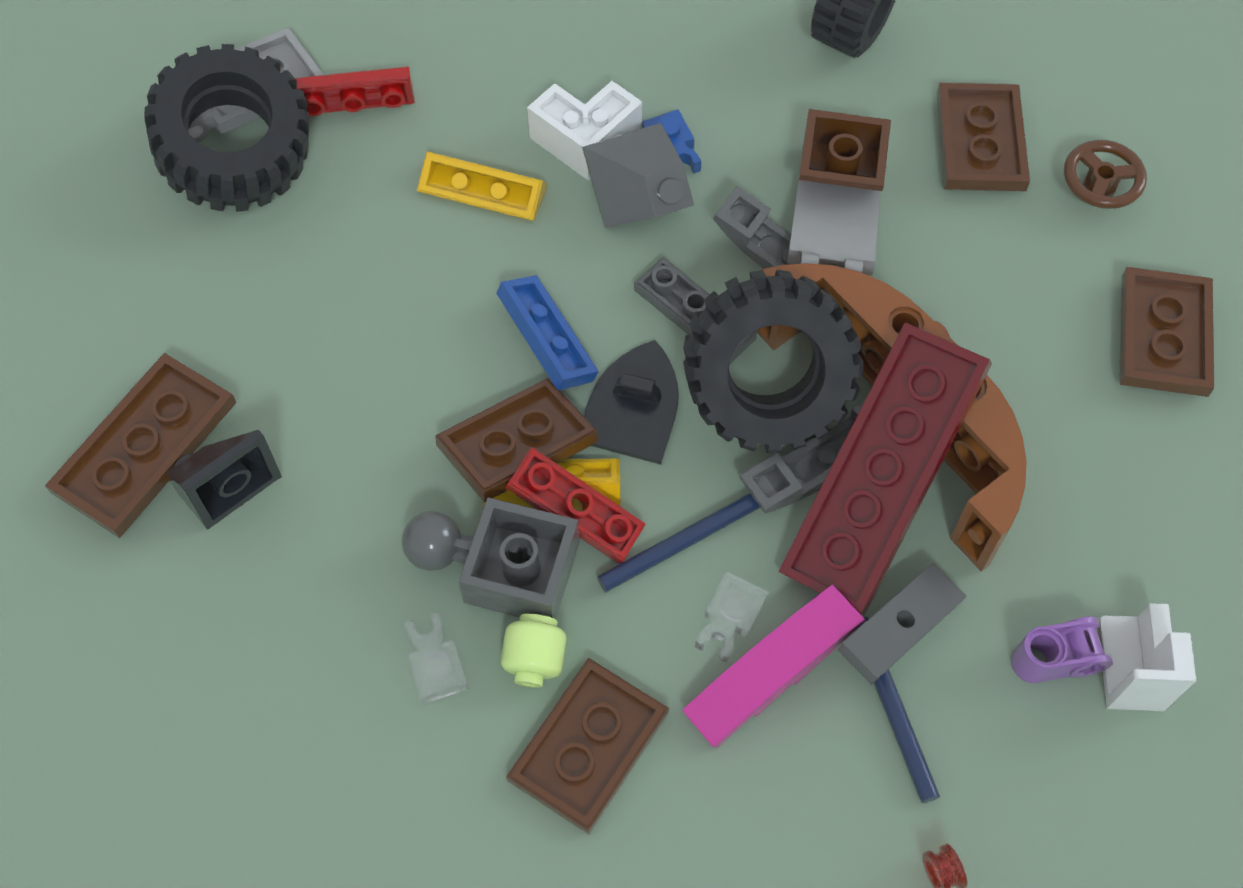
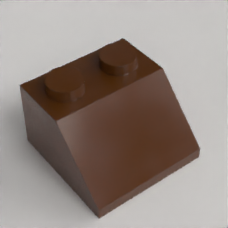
(845, 150)

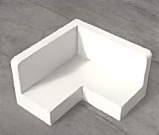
(566, 124)
(1148, 660)

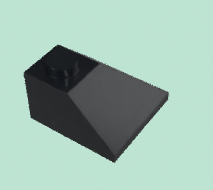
(224, 476)

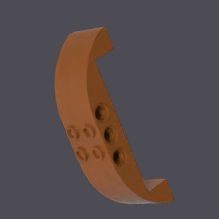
(989, 443)

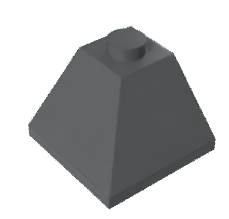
(637, 176)

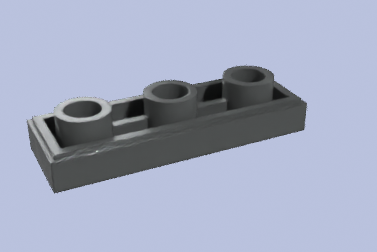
(677, 297)
(917, 608)

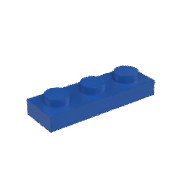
(547, 332)

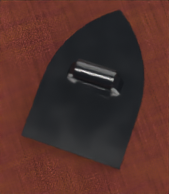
(636, 404)

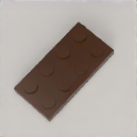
(138, 442)

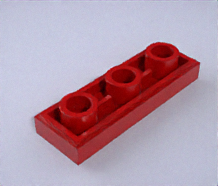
(357, 90)
(551, 490)

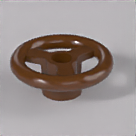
(1104, 177)

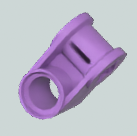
(1070, 651)

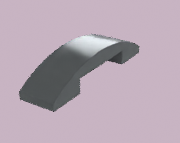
(748, 227)
(799, 473)

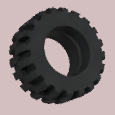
(222, 79)
(806, 405)

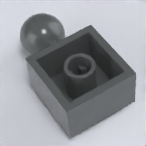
(492, 558)

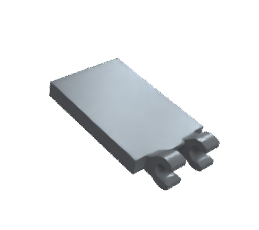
(292, 57)
(835, 226)

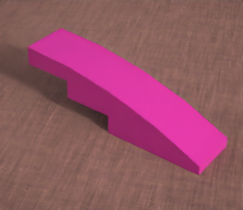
(773, 665)

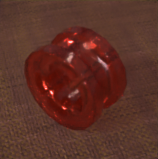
(945, 868)

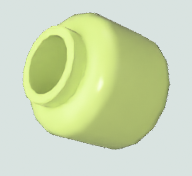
(533, 650)

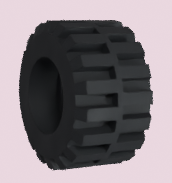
(849, 24)

